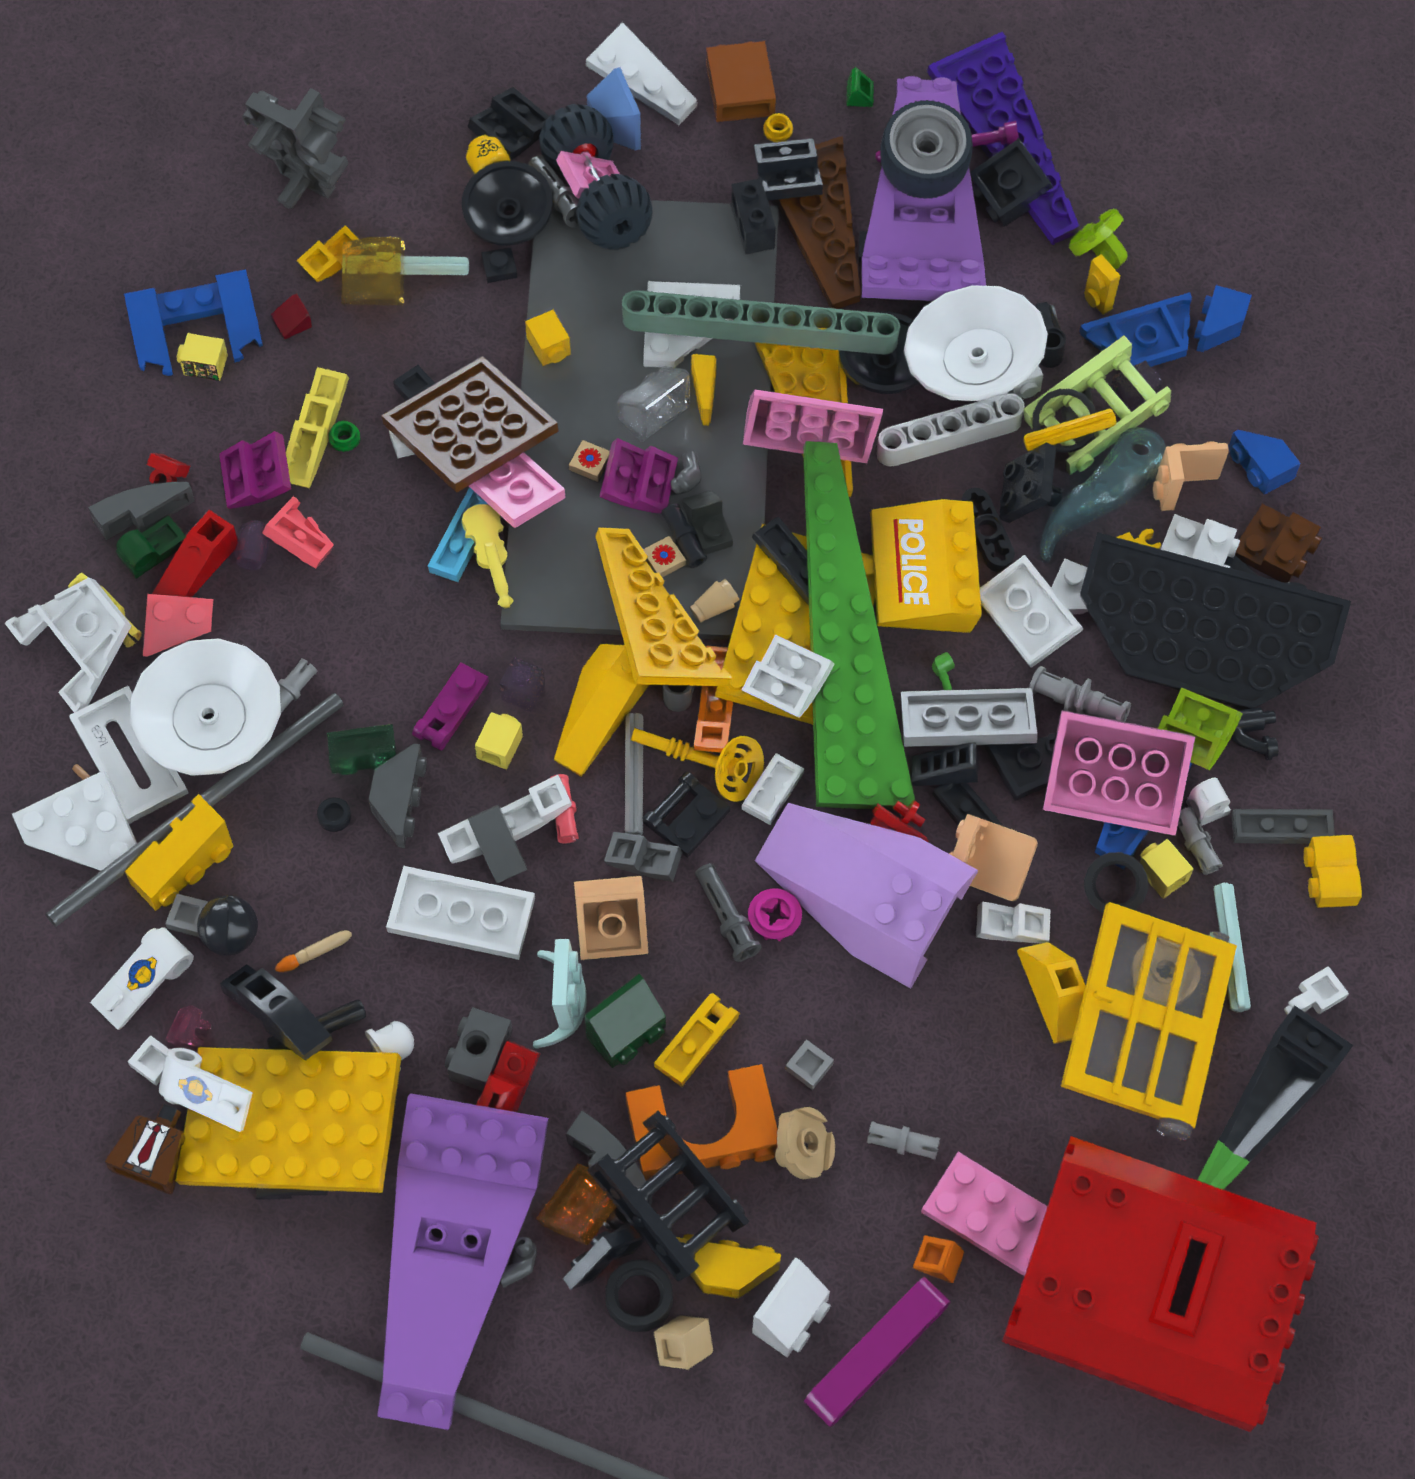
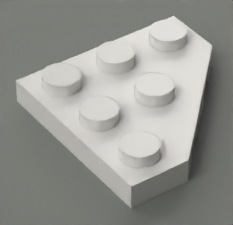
(670, 349)
(79, 823)

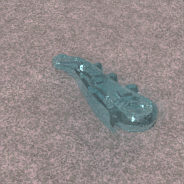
(1108, 488)

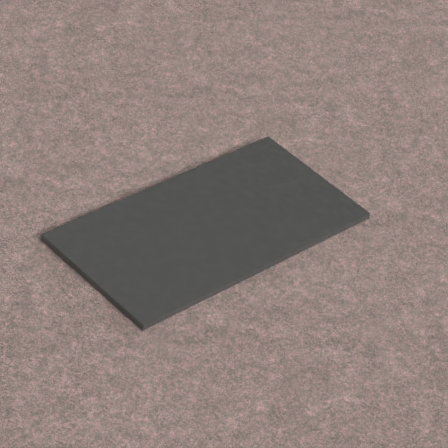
(555, 557)

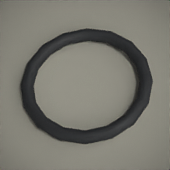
(1076, 394)

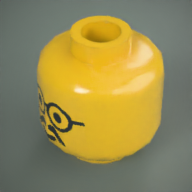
(485, 151)

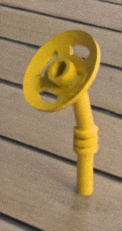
(723, 765)

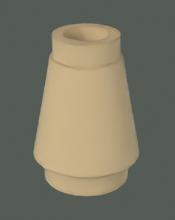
(715, 601)

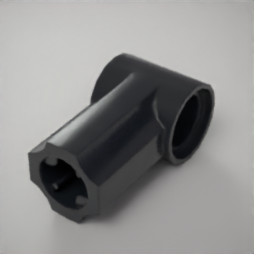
(1055, 338)

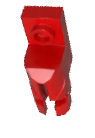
(510, 1078)

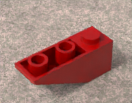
(198, 556)

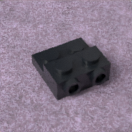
(1009, 183)

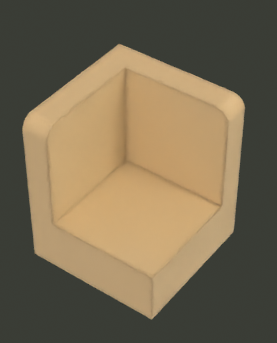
(683, 1342)

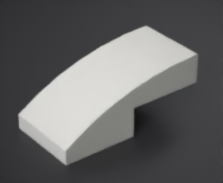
(1014, 924)

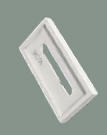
(91, 726)

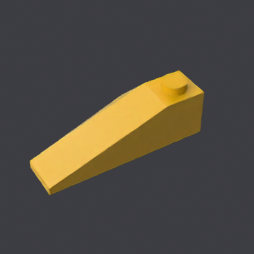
(598, 707)

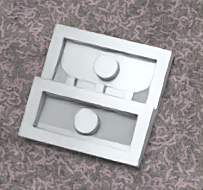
(788, 676)

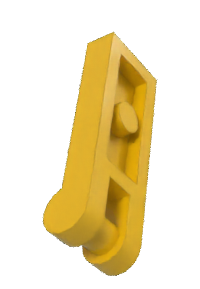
(695, 1040)

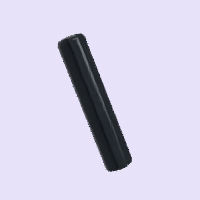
(331, 1020)

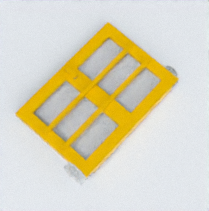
(1150, 1018)

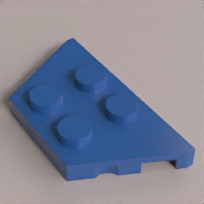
(1154, 330)

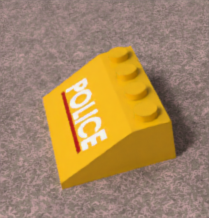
(926, 566)

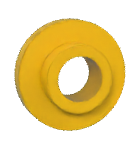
(778, 121)

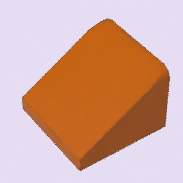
(939, 1258)

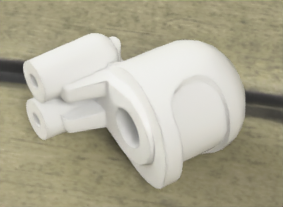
(392, 1039)

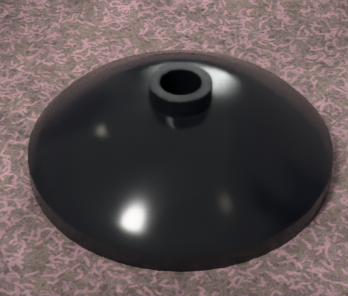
(505, 188)
(877, 378)

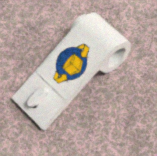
(154, 961)
(201, 1091)

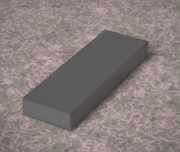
(1281, 825)

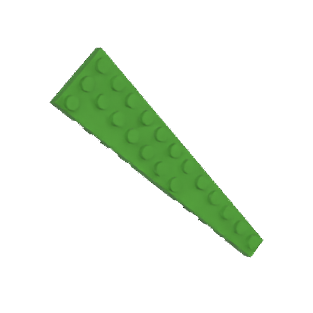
(854, 713)

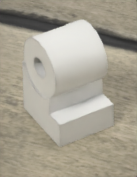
(1209, 801)

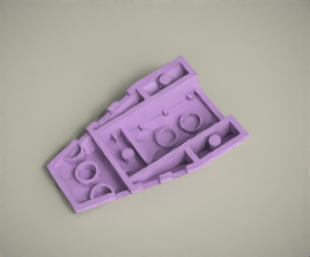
(866, 885)

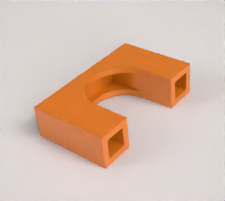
(750, 1137)

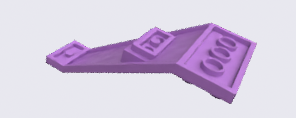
(922, 244)
(466, 1175)

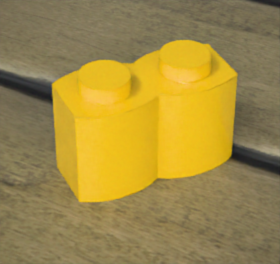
(1333, 871)

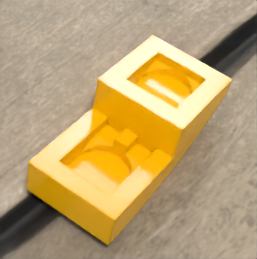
(325, 260)

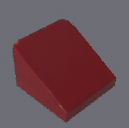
(291, 317)

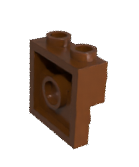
(1278, 543)

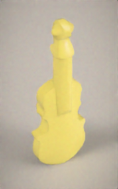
(482, 526)

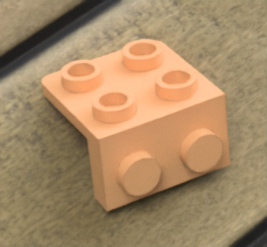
(1184, 464)
(997, 854)

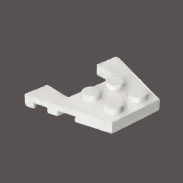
(86, 626)

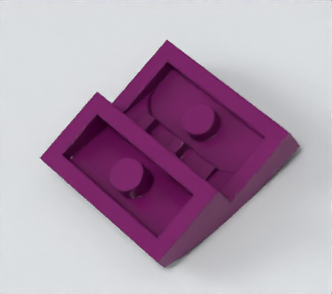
(255, 471)
(638, 477)

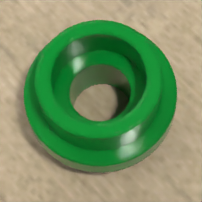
(344, 428)

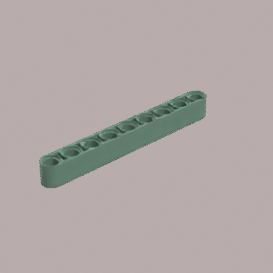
(747, 313)

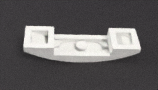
(523, 816)

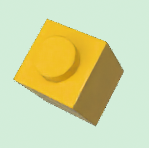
(548, 338)

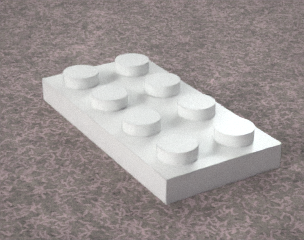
(460, 912)

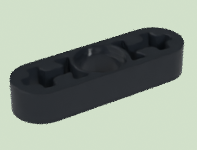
(986, 543)

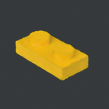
(1101, 284)

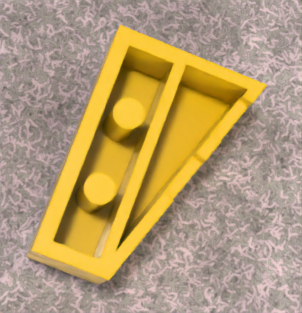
(181, 856)

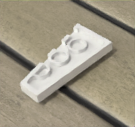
(643, 73)

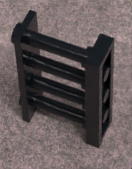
(634, 1200)

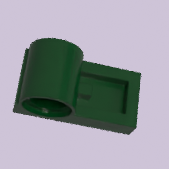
(147, 549)

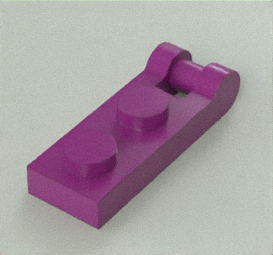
(451, 706)

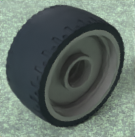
(930, 129)

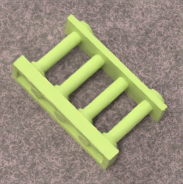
(1093, 375)

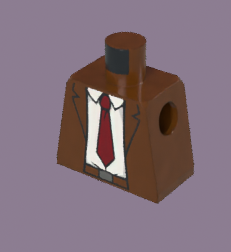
(150, 1150)

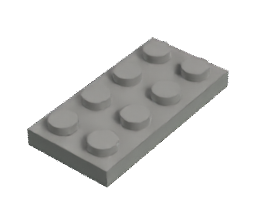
(968, 717)

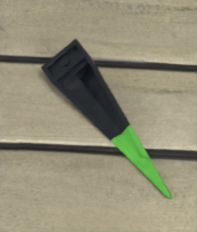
(1288, 1075)

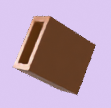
(740, 81)

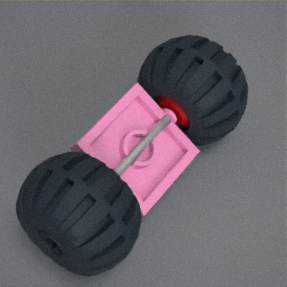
(611, 206)

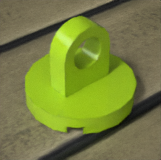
(1101, 239)

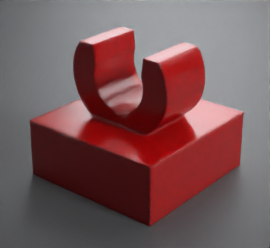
(168, 466)

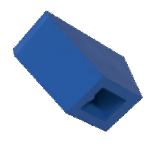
(1224, 317)
(1264, 458)

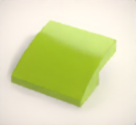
(1204, 719)

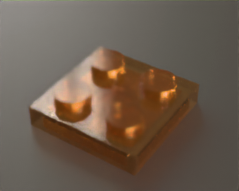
(577, 1207)

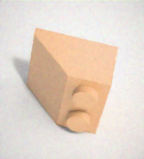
(611, 917)

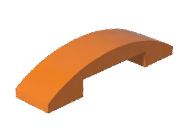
(714, 714)

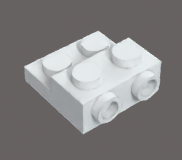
(1200, 541)

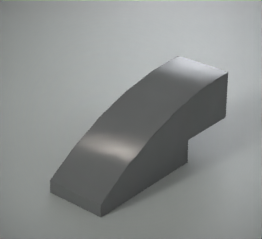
(140, 507)
(596, 1142)

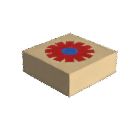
(589, 460)
(664, 556)

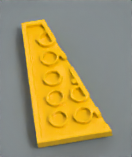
(808, 374)
(654, 625)

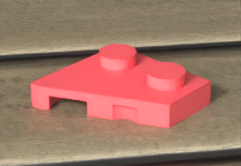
(298, 534)
(174, 621)

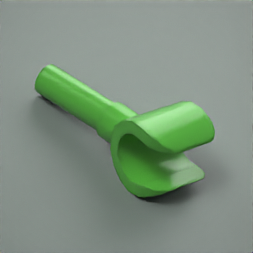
(940, 666)

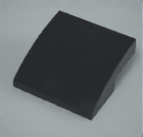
(511, 120)
(788, 169)

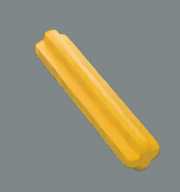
(1070, 429)

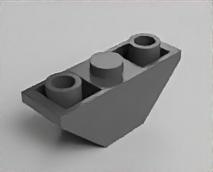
(396, 793)

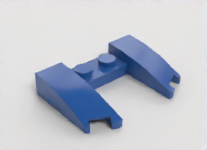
(152, 311)

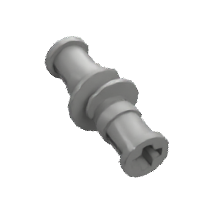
(1077, 697)

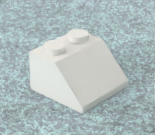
(791, 1309)

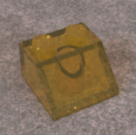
(373, 271)

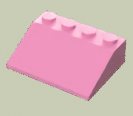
(790, 420)
(1118, 772)

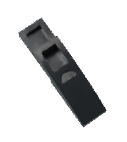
(278, 1010)

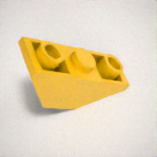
(1056, 987)
(730, 1269)

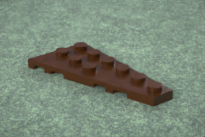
(825, 228)

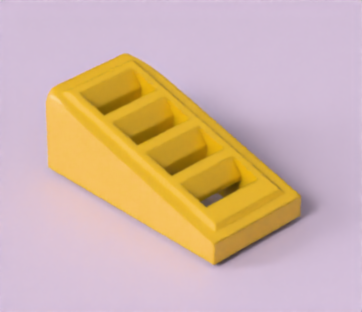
(704, 378)

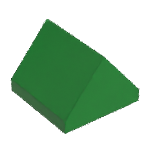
(859, 89)

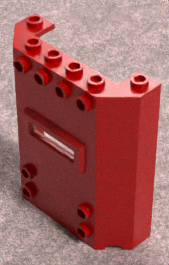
(1110, 1271)

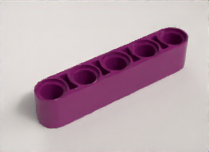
(877, 1351)

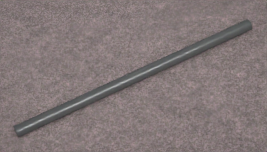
(211, 796)
(489, 1415)

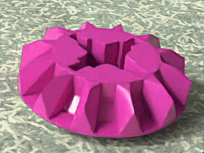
(768, 901)

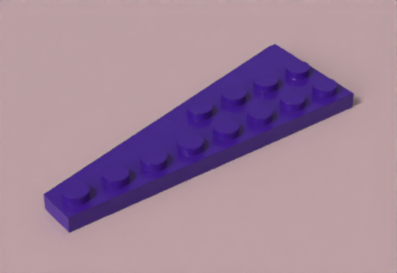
(994, 94)

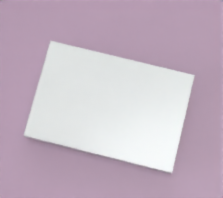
(1028, 611)

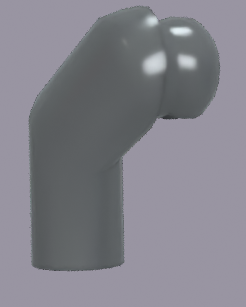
(690, 476)
(522, 1262)

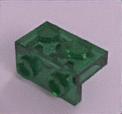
(360, 748)

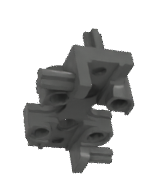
(298, 143)

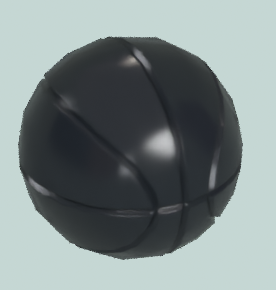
(227, 925)

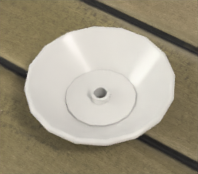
(972, 323)
(187, 683)

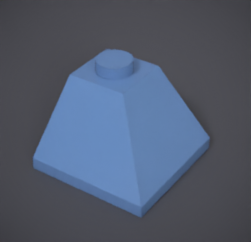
(617, 105)

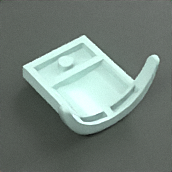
(568, 992)

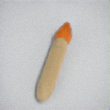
(317, 949)

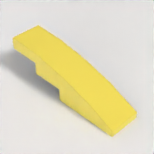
(312, 429)

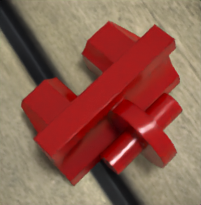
(886, 819)

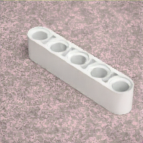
(959, 419)

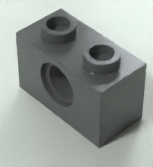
(477, 1029)

